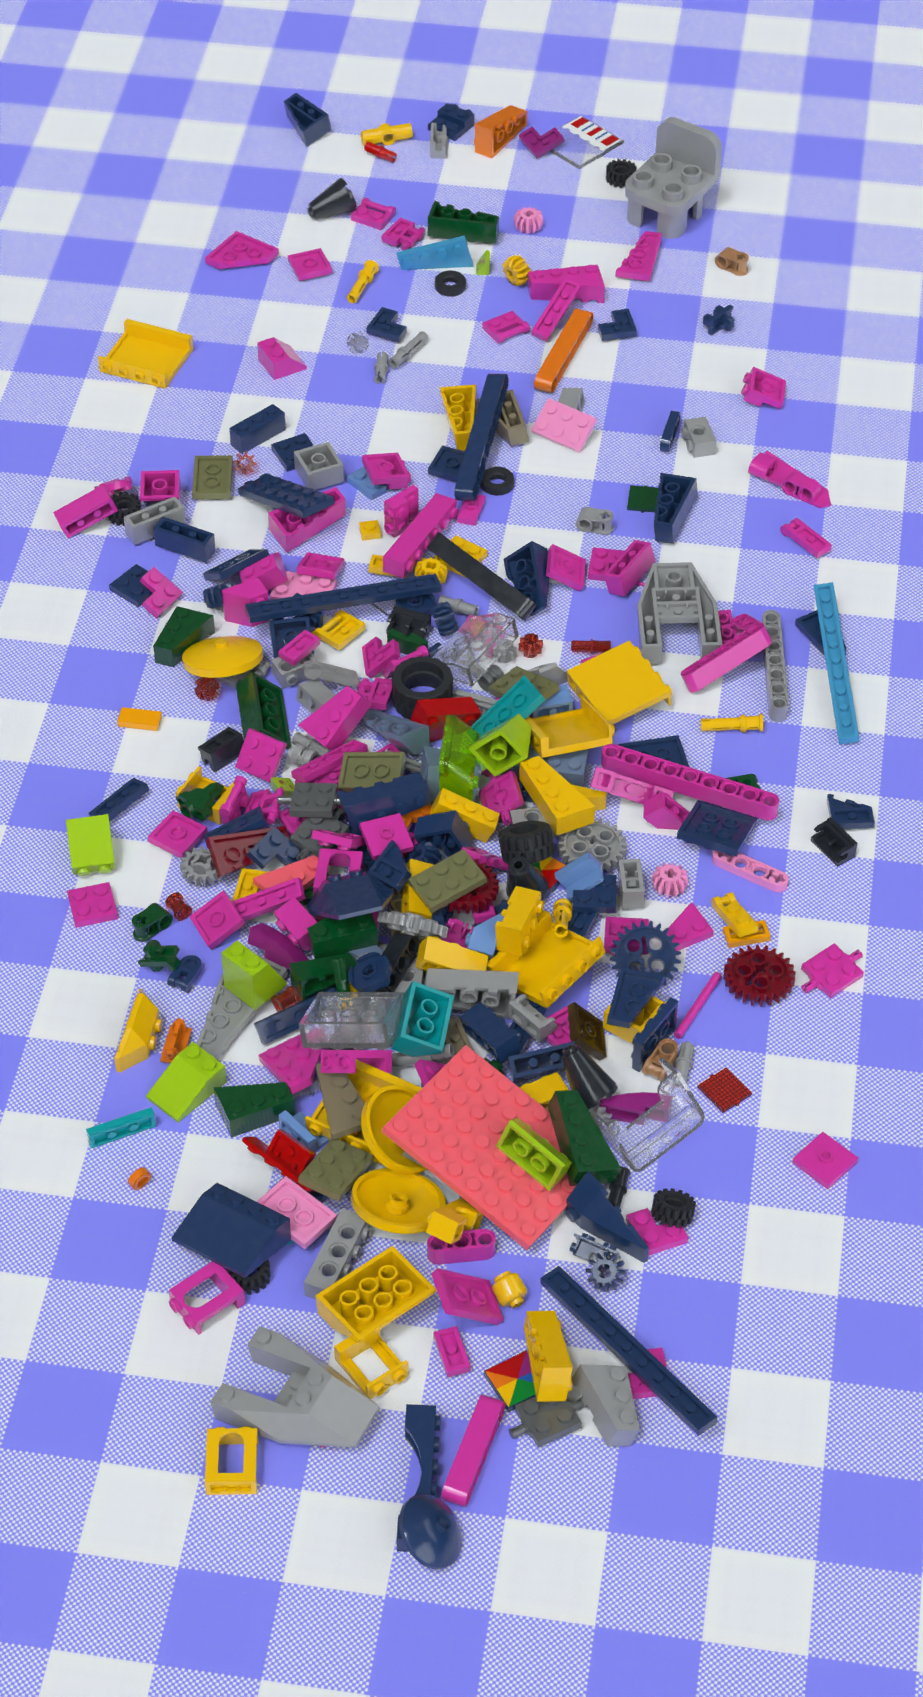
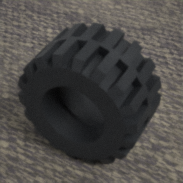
(527, 840)

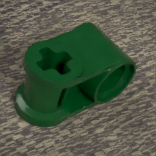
(150, 921)

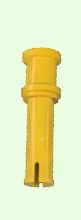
(365, 277)
(738, 723)
(562, 917)

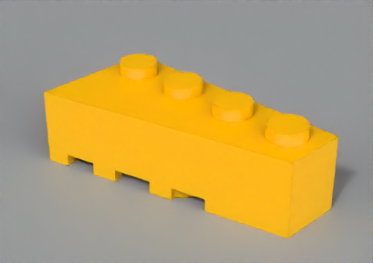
(555, 797)

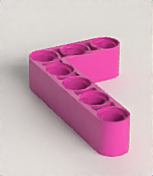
(750, 640)

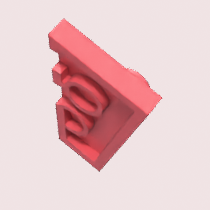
(304, 869)

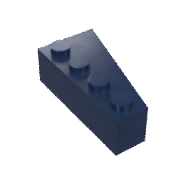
(673, 506)
(384, 799)

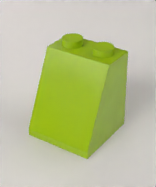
(503, 745)
(90, 845)
(249, 975)

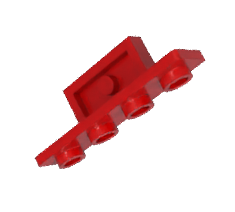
(283, 1153)

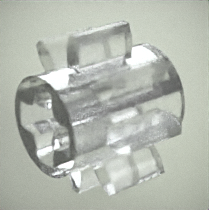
(357, 342)

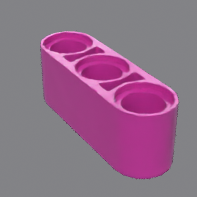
(472, 1250)

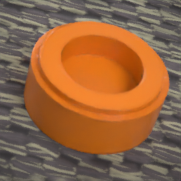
(139, 1178)

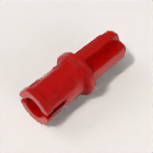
(380, 151)

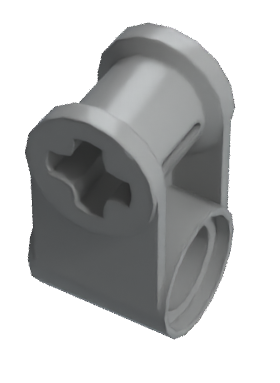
(594, 521)

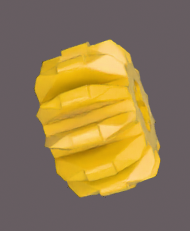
(516, 270)
(432, 566)

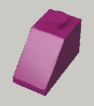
(664, 812)

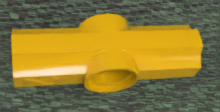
(387, 134)

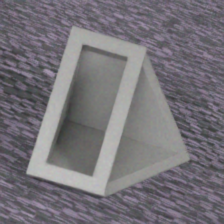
(551, 672)

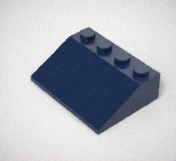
(233, 1230)

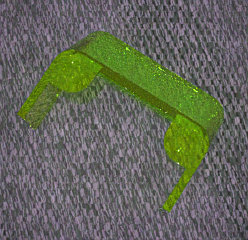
(456, 759)

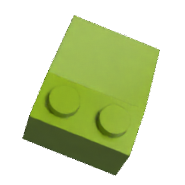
(187, 1082)

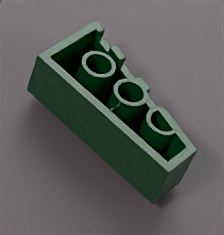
(453, 223)
(581, 1139)

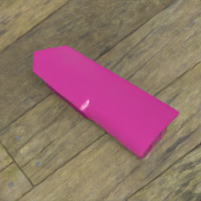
(792, 481)

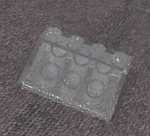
(477, 646)
(352, 1020)

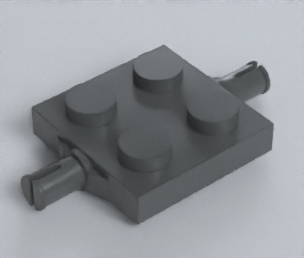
(312, 800)
(303, 834)
(547, 1420)

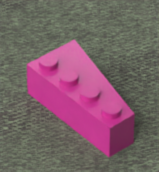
(545, 283)
(294, 530)

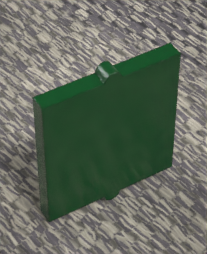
(642, 498)

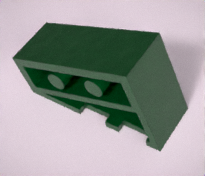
(339, 937)
(316, 974)

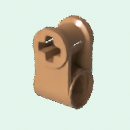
(732, 260)
(653, 1066)

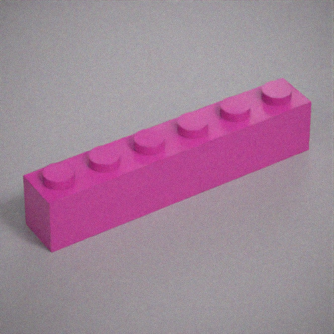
(413, 541)

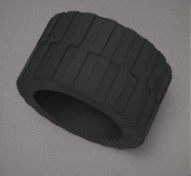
(415, 673)

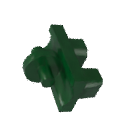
(159, 956)

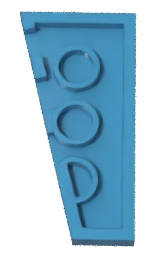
(442, 254)

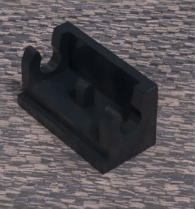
(409, 622)
(221, 748)
(834, 842)

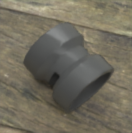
(490, 677)

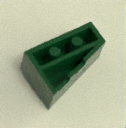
(180, 632)
(253, 1105)

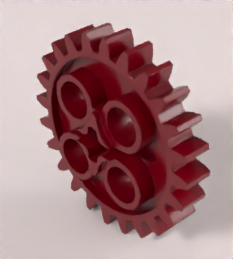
(480, 896)
(759, 975)

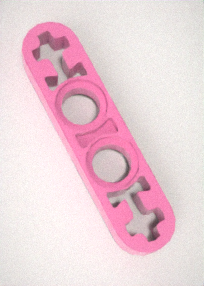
(748, 871)

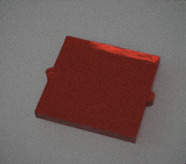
(724, 1090)

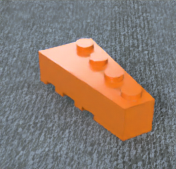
(498, 130)

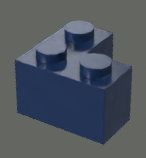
(444, 831)

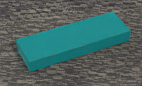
(121, 1127)

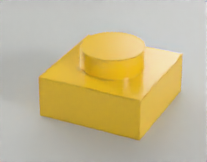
(369, 530)

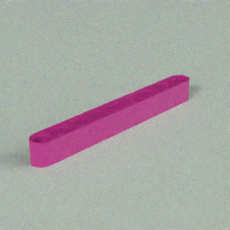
(690, 782)

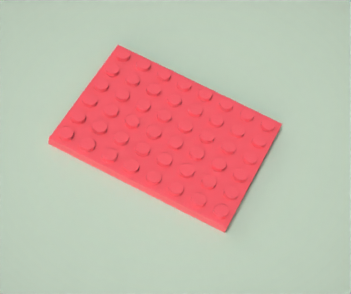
(455, 1135)

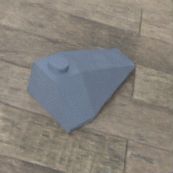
(402, 733)

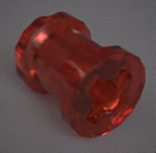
(178, 906)
(285, 999)

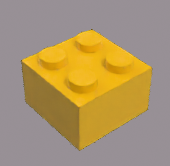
(638, 1025)

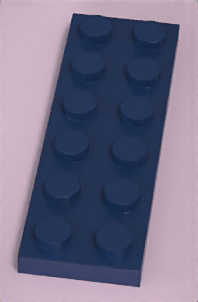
(285, 495)

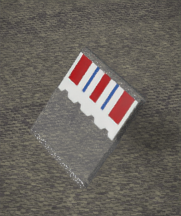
(584, 142)

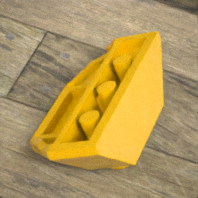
(139, 1033)

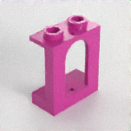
(334, 857)
(345, 1060)
(196, 1316)

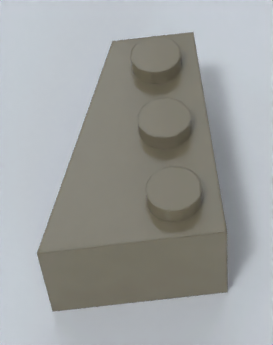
(511, 422)

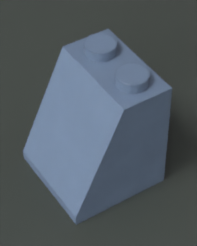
(430, 771)

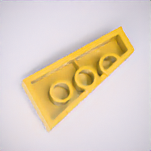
(460, 409)
(547, 1356)

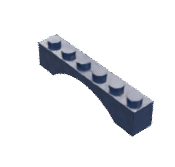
(420, 1433)

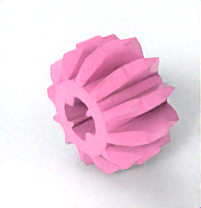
(528, 220)
(670, 880)

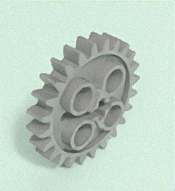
(599, 839)
(412, 924)

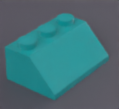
(423, 1021)

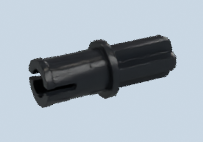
(618, 1187)

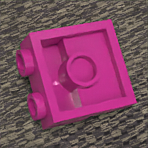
(764, 388)
(386, 469)
(401, 510)
(616, 924)

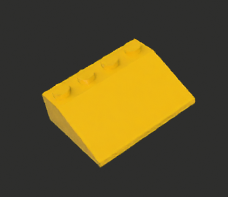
(373, 1295)

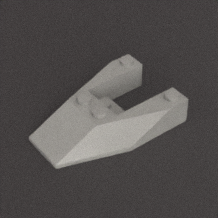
(676, 596)
(311, 1408)

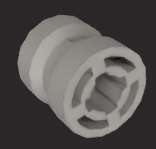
(301, 755)

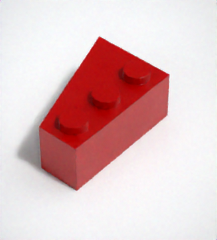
(434, 712)

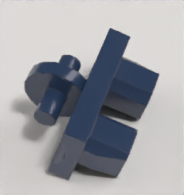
(720, 320)

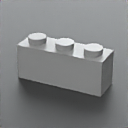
(141, 524)

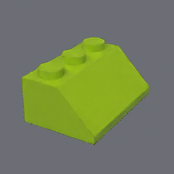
(533, 1153)

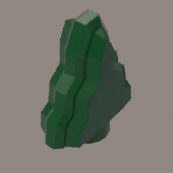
(200, 801)

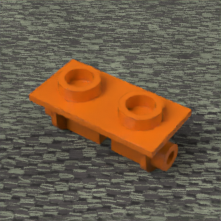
(176, 1040)

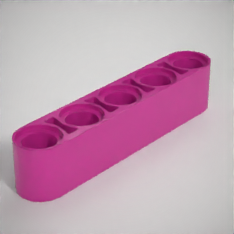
(473, 1450)

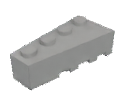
(470, 987)

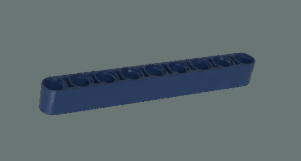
(481, 437)

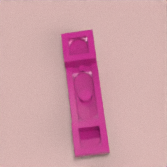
(624, 786)

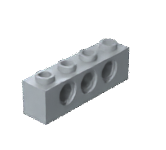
(346, 1225)

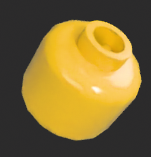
(509, 1289)

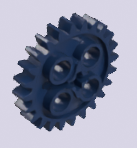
(665, 954)

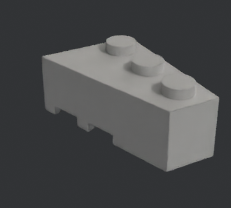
(610, 1400)

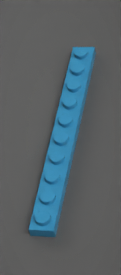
(836, 663)

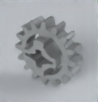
(198, 867)

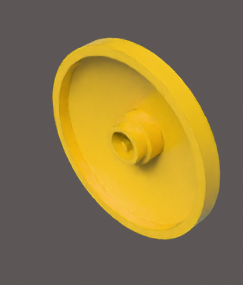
(222, 656)
(375, 1115)
(395, 1200)

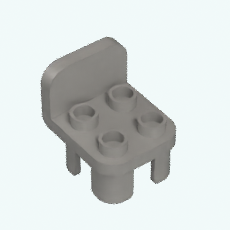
(675, 176)

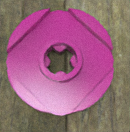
(117, 484)

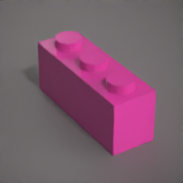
(85, 511)
(629, 568)

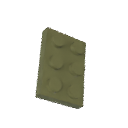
(212, 477)
(503, 684)
(368, 768)
(447, 880)
(335, 1169)

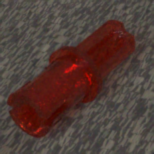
(591, 646)

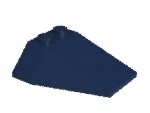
(349, 896)

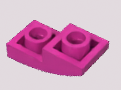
(726, 627)

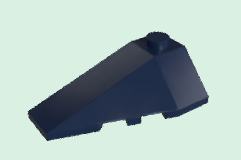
(528, 573)
(596, 1215)

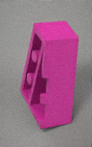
(337, 718)

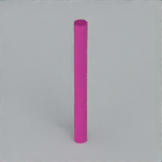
(697, 1005)

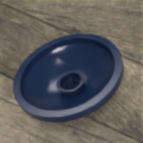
(430, 1531)

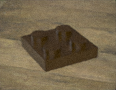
(586, 1031)

